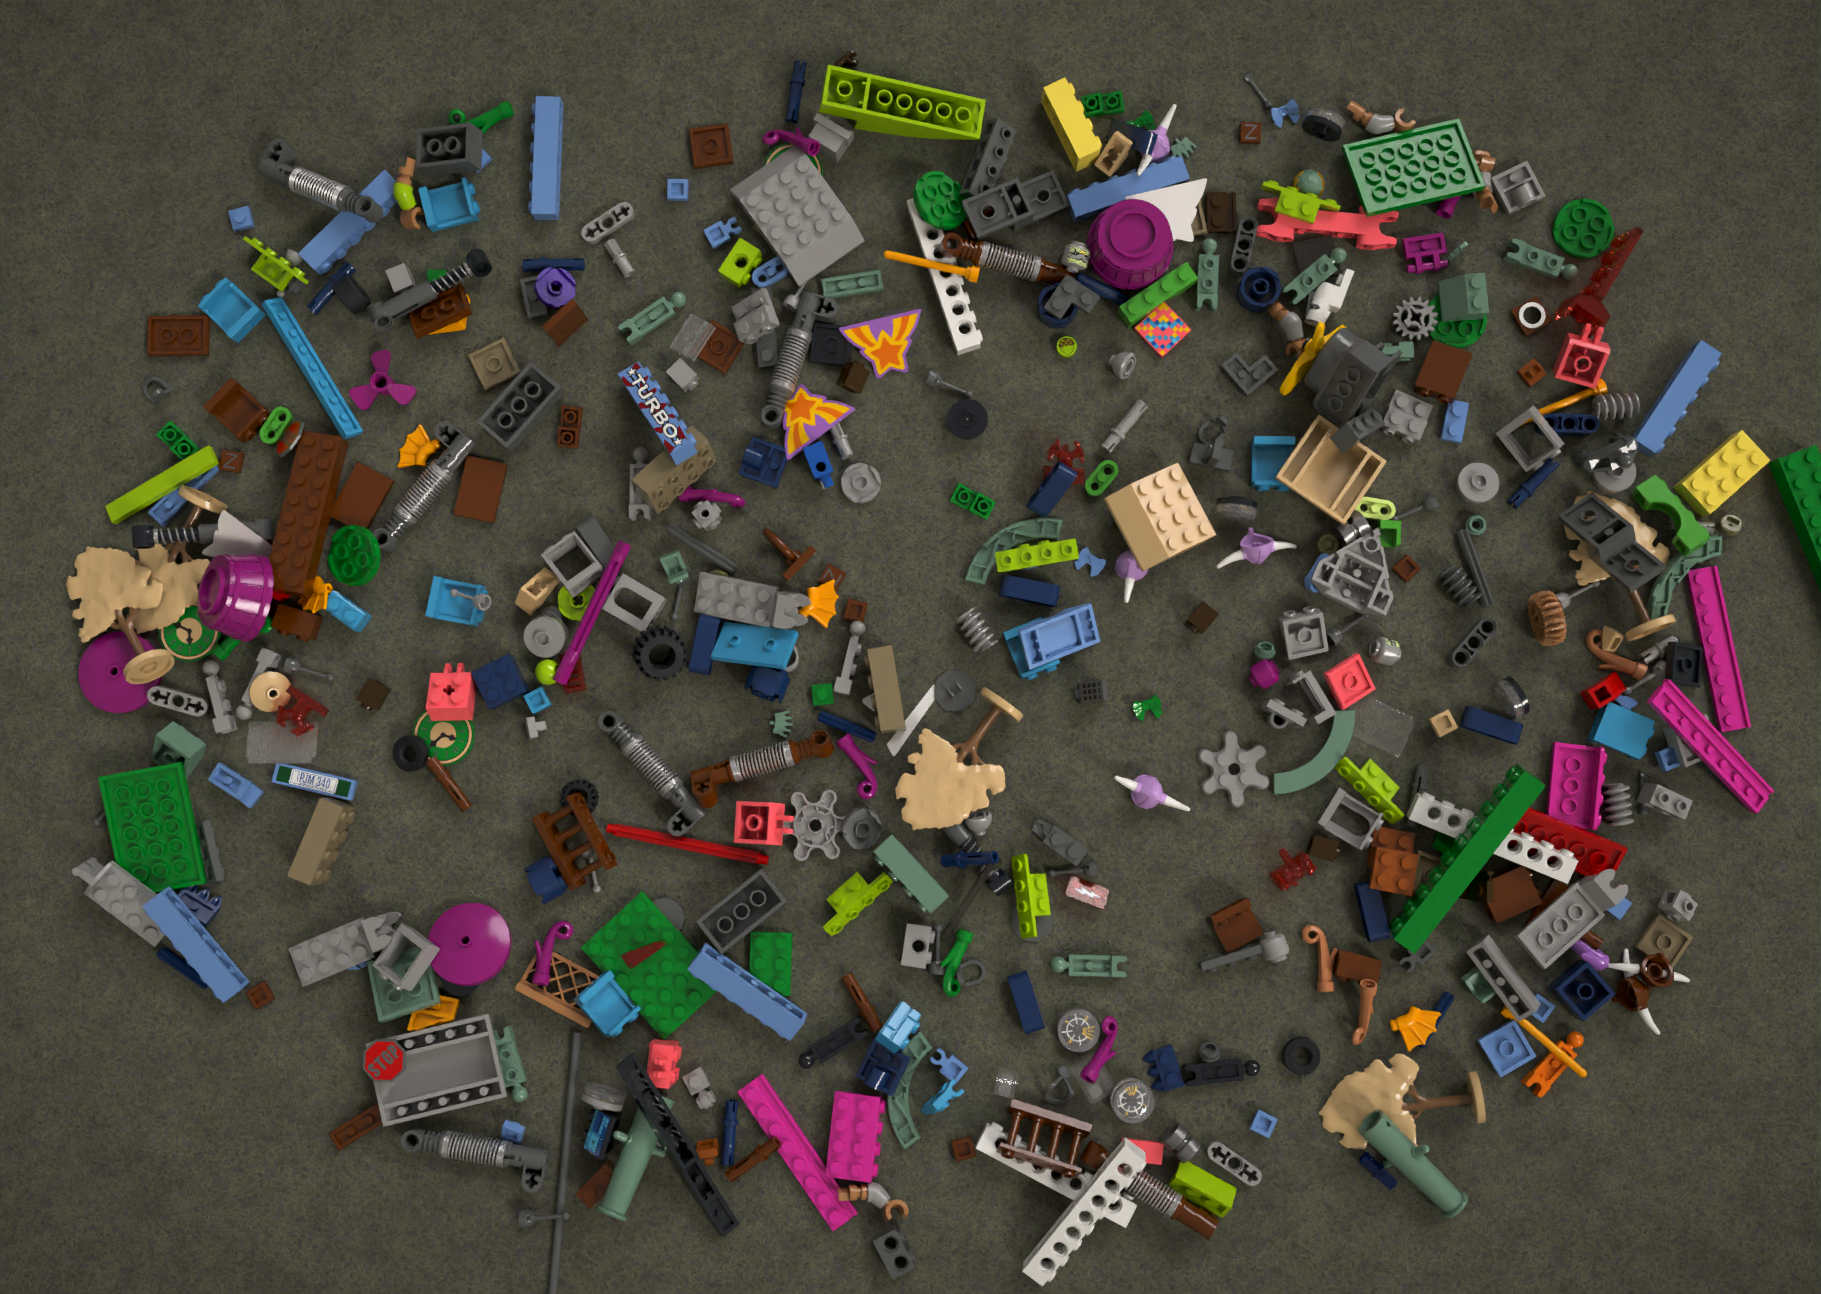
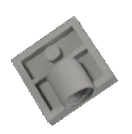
(1517, 188)
(1290, 717)

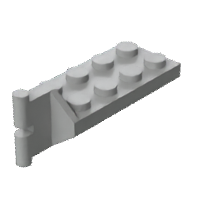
(120, 896)

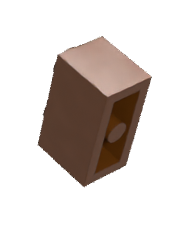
(297, 622)
(1356, 967)
(596, 1186)

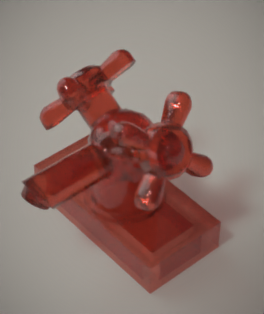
(1066, 457)
(299, 711)
(1292, 869)

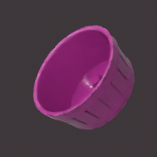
(1130, 244)
(236, 595)

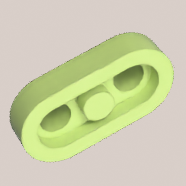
(1373, 508)

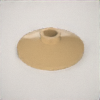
(261, 687)

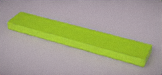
(162, 484)

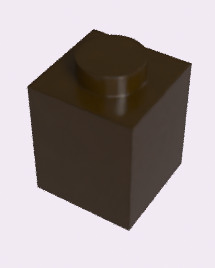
(853, 377)
(1201, 618)
(373, 694)
(1323, 848)

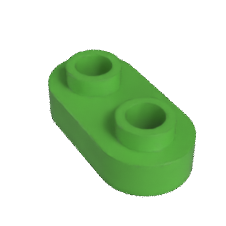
(274, 424)
(1100, 478)

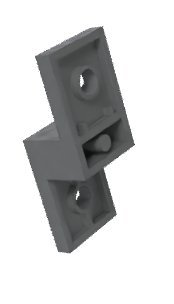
(1015, 204)
(1611, 542)

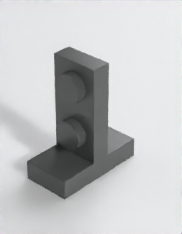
(1211, 455)

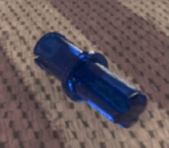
(1377, 1171)

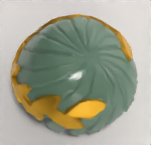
(1309, 182)

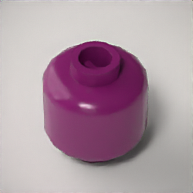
(1264, 674)

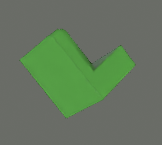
(1390, 533)

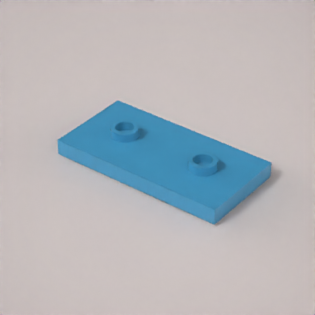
(754, 645)

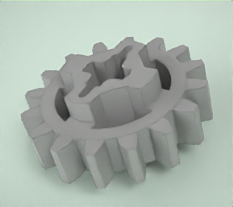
(1418, 326)

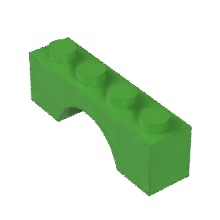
(1156, 294)
(1655, 495)

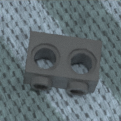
(890, 1253)

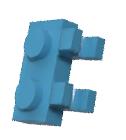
(940, 1100)

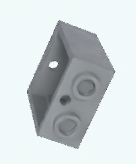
(1518, 452)
(582, 579)
(393, 950)

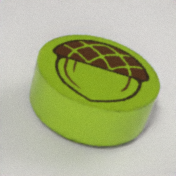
(1066, 347)

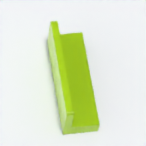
(1203, 1188)

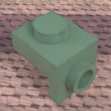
(674, 567)
(1478, 985)

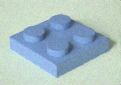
(1506, 1048)

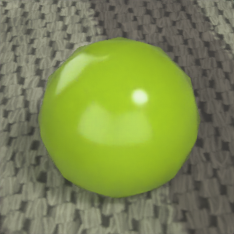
(545, 671)

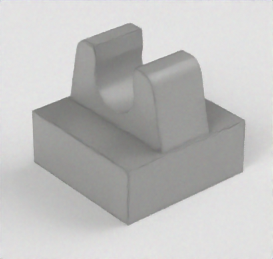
(533, 727)

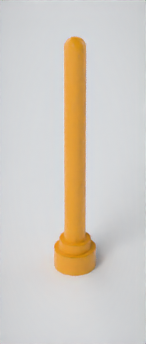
(970, 272)
(1601, 388)
(1546, 1042)

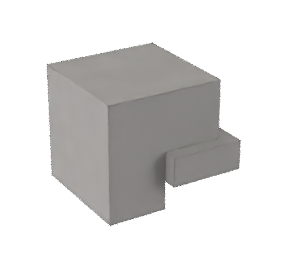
(831, 136)

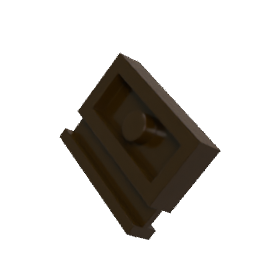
(1221, 212)
(1480, 888)

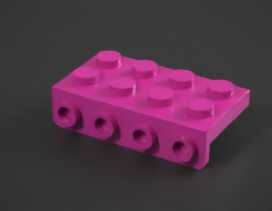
(1576, 784)
(855, 1136)

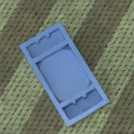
(1058, 635)

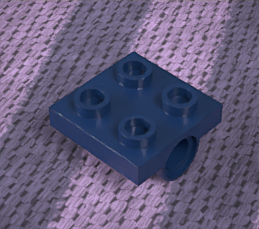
(763, 462)
(883, 1068)

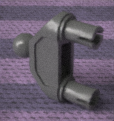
(1617, 454)

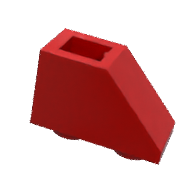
(1603, 691)

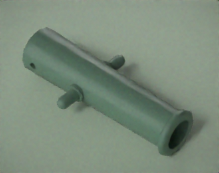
(637, 1149)
(1411, 1162)

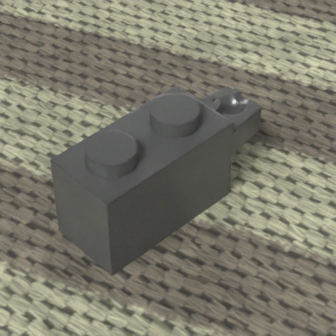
(1060, 842)

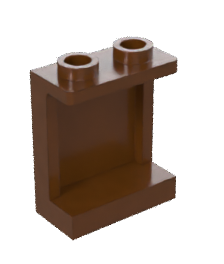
(1442, 372)
(237, 410)
(1512, 894)

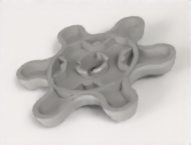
(1220, 776)
(811, 839)

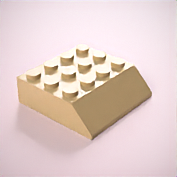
(1327, 476)
(1159, 517)

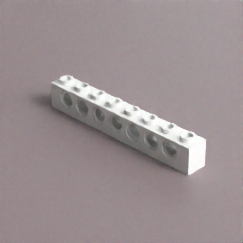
(962, 342)
(1560, 870)
(1125, 1153)
(1119, 1214)

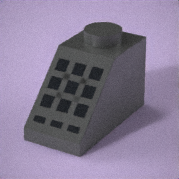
(1091, 692)

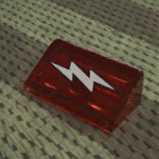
(1087, 892)

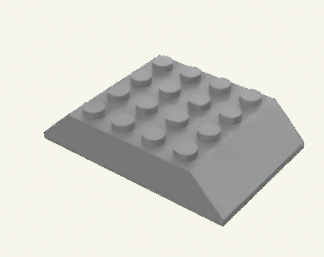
(798, 215)
(444, 1071)

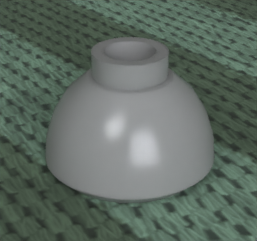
(1122, 364)
(978, 821)

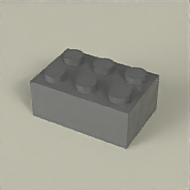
(449, 149)

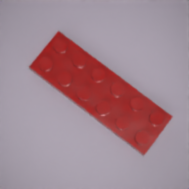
(1591, 850)

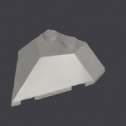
(1357, 576)

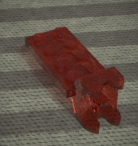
(1588, 305)

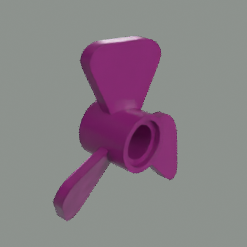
(365, 395)

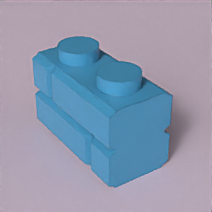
(347, 611)
(898, 1027)

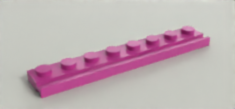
(1718, 649)
(1710, 746)
(797, 1151)

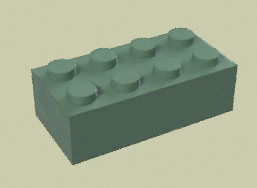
(911, 873)

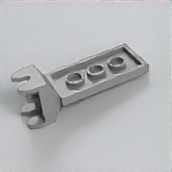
(749, 602)
(1570, 917)
(343, 947)

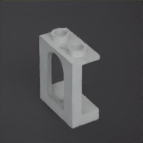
(657, 600)
(1315, 694)
(1371, 815)

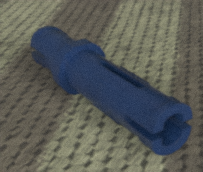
(797, 83)
(567, 264)
(327, 292)
(1527, 489)
(964, 859)
(729, 1131)

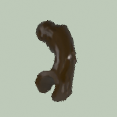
(846, 60)

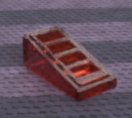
(578, 688)
(638, 955)

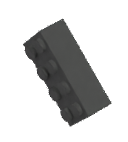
(521, 406)
(742, 910)

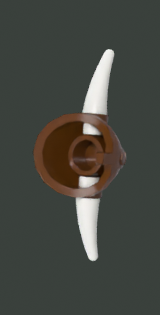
(1653, 970)
(1634, 995)

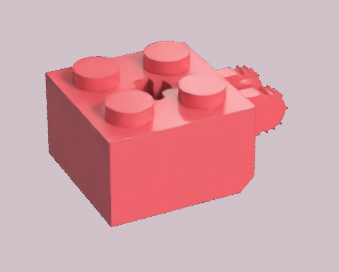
(1579, 347)
(451, 695)
(760, 823)
(663, 1062)

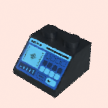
(599, 1136)

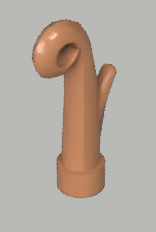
(1615, 662)
(1325, 961)
(1367, 990)

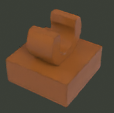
(1531, 372)
(708, 1149)

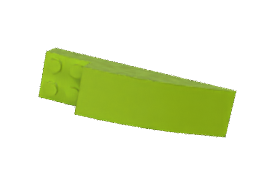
(900, 106)

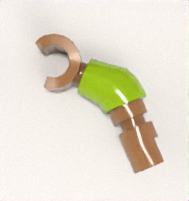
(404, 196)

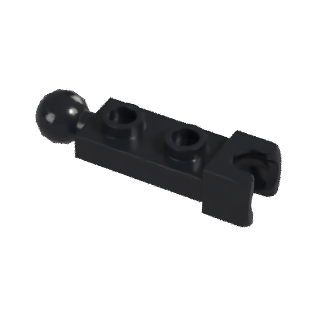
(833, 1043)
(1220, 1071)

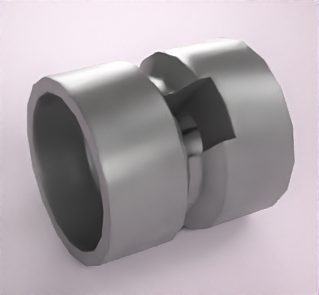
(1354, 527)
(1184, 1146)

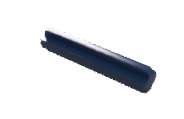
(1102, 289)
(846, 726)
(181, 966)
(1442, 1006)

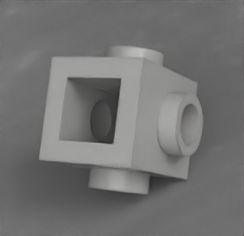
(709, 522)
(1677, 905)

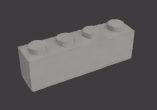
(1503, 978)

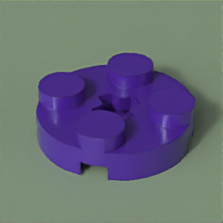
(547, 295)

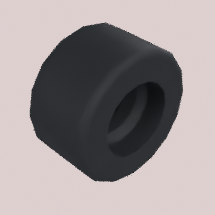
(351, 294)

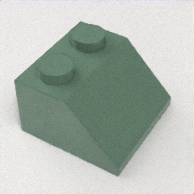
(1463, 297)
(177, 745)

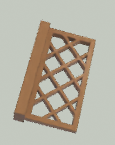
(551, 1000)

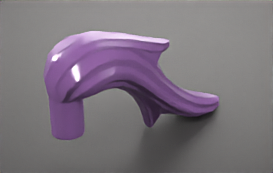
(1594, 957)

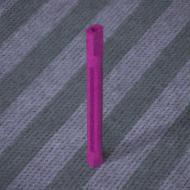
(592, 611)

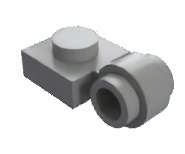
(696, 1083)

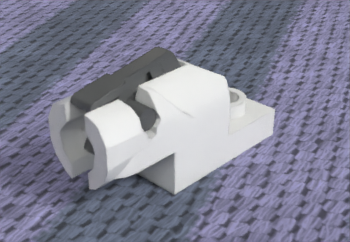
(1327, 299)

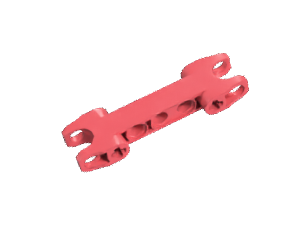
(1329, 223)

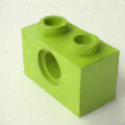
(741, 252)

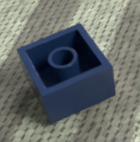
(500, 682)
(1581, 990)

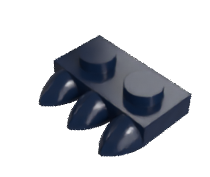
(198, 903)
(1165, 1068)

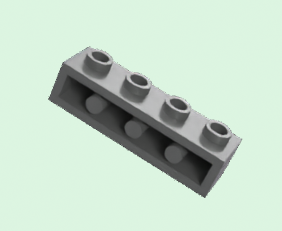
(988, 158)

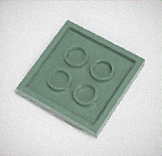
(394, 1003)

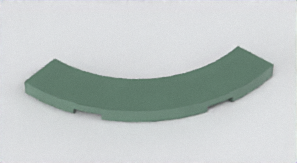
(1006, 539)
(1675, 571)
(1323, 761)
(898, 1104)

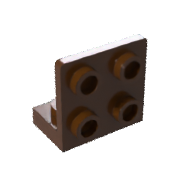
(1235, 924)

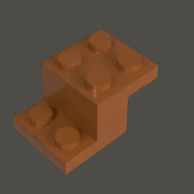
(1392, 861)

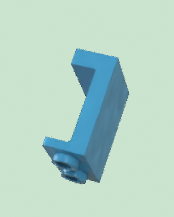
(449, 205)
(231, 309)
(1267, 457)
(454, 609)
(1014, 645)
(1622, 730)
(607, 1005)

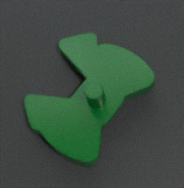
(1145, 120)
(1153, 703)

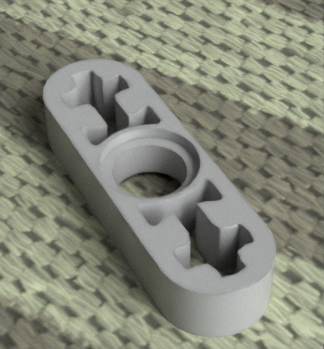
(606, 231)
(191, 709)
(1250, 1167)

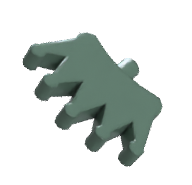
(1182, 147)
(1457, 251)
(780, 723)

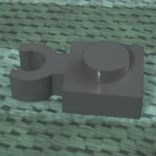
(1422, 955)

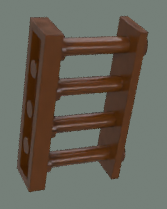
(558, 849)
(1058, 1123)

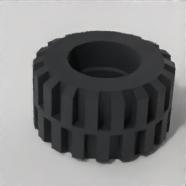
(663, 668)

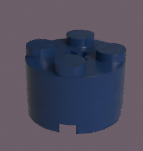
(1252, 299)
(1047, 318)
(767, 683)
(546, 880)

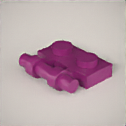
(1425, 246)

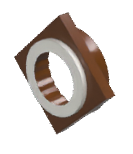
(1525, 327)

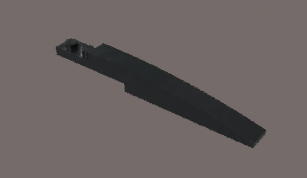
(676, 1145)

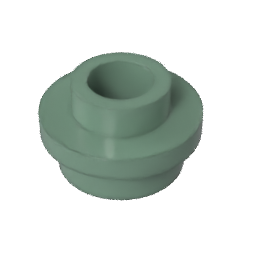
(1481, 524)
(1265, 650)

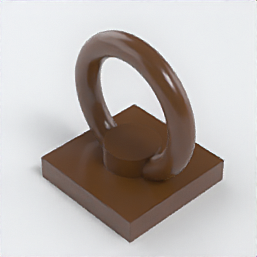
(795, 560)

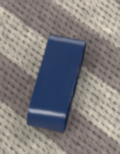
(1142, 139)
(1575, 421)
(1051, 489)
(1029, 590)
(704, 643)
(1491, 725)
(1372, 912)
(1026, 1002)

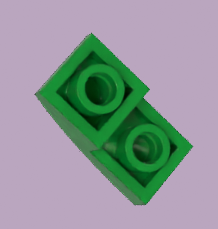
(1104, 104)
(177, 440)
(972, 501)

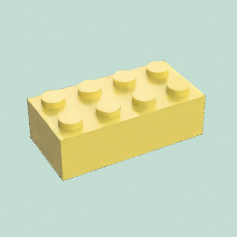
(1070, 124)
(1721, 473)

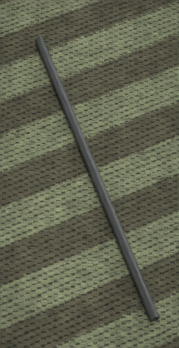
(564, 1166)

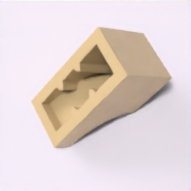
(1114, 154)
(536, 591)

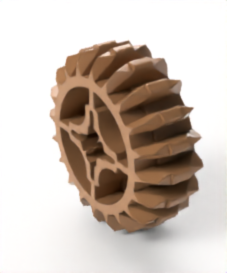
(1547, 618)

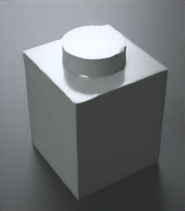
(400, 278)
(683, 375)

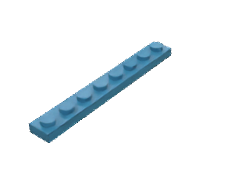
(312, 368)

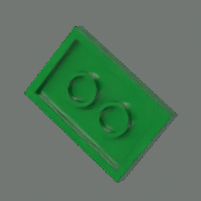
(772, 959)

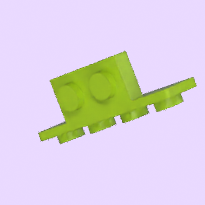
(1296, 204)
(272, 269)
(1037, 555)
(1373, 786)
(1030, 896)
(853, 898)

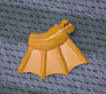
(417, 448)
(318, 597)
(822, 603)
(1415, 1026)

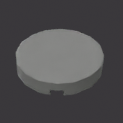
(866, 484)

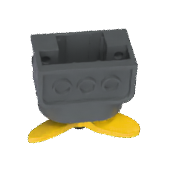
(1341, 372)

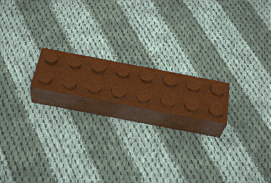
(306, 512)

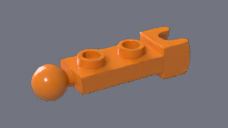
(1551, 1066)

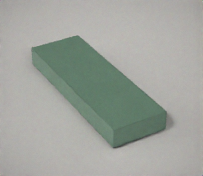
(852, 284)

